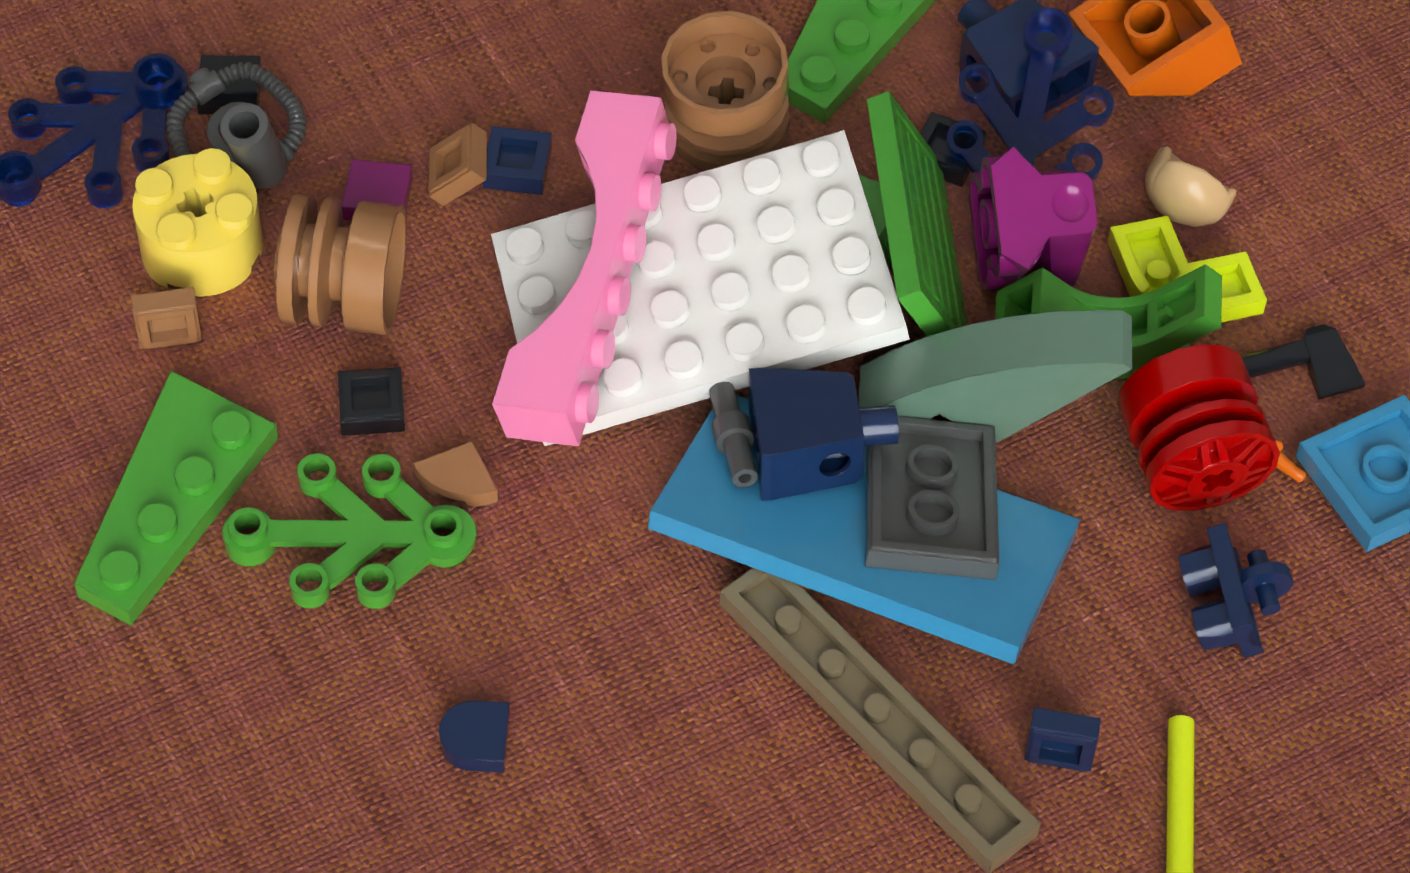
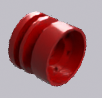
(1197, 427)

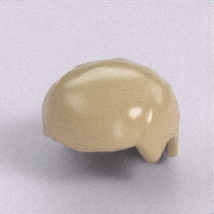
(1185, 191)

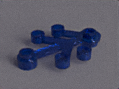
(150, 87)
(1027, 132)

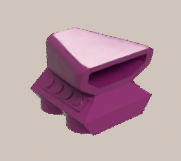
(1029, 220)

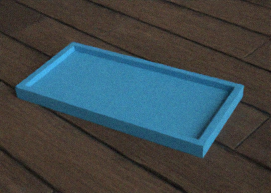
(821, 546)

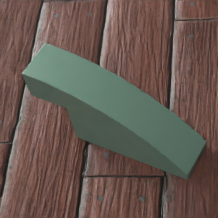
(1002, 368)

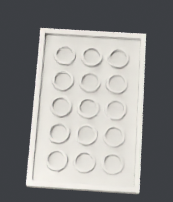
(736, 274)

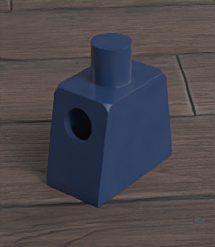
(997, 42)
(811, 430)

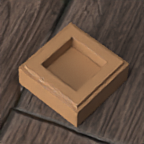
(457, 164)
(166, 318)

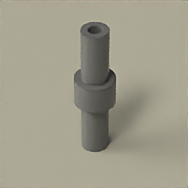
(733, 434)

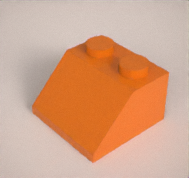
(1159, 43)

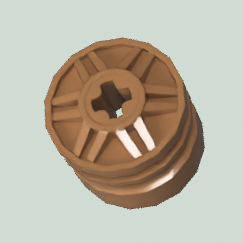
(726, 88)
(329, 263)

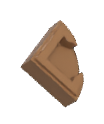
(458, 476)

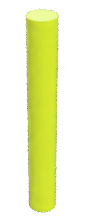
(1180, 795)

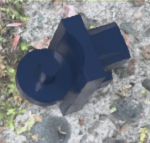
(1220, 567)

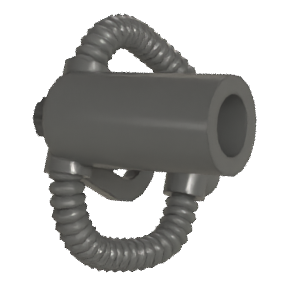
(243, 125)

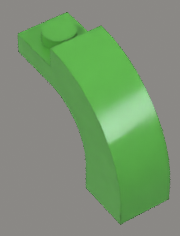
(1160, 319)

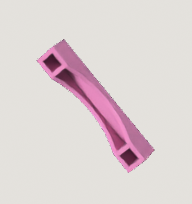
(554, 372)

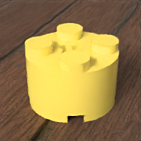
(198, 222)

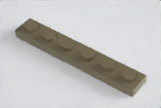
(881, 717)

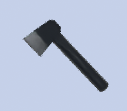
(1326, 357)

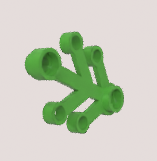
(358, 534)

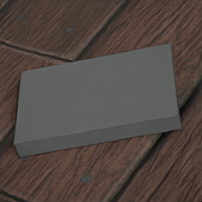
(933, 500)

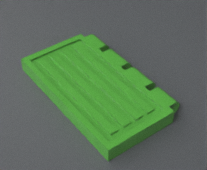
(916, 220)

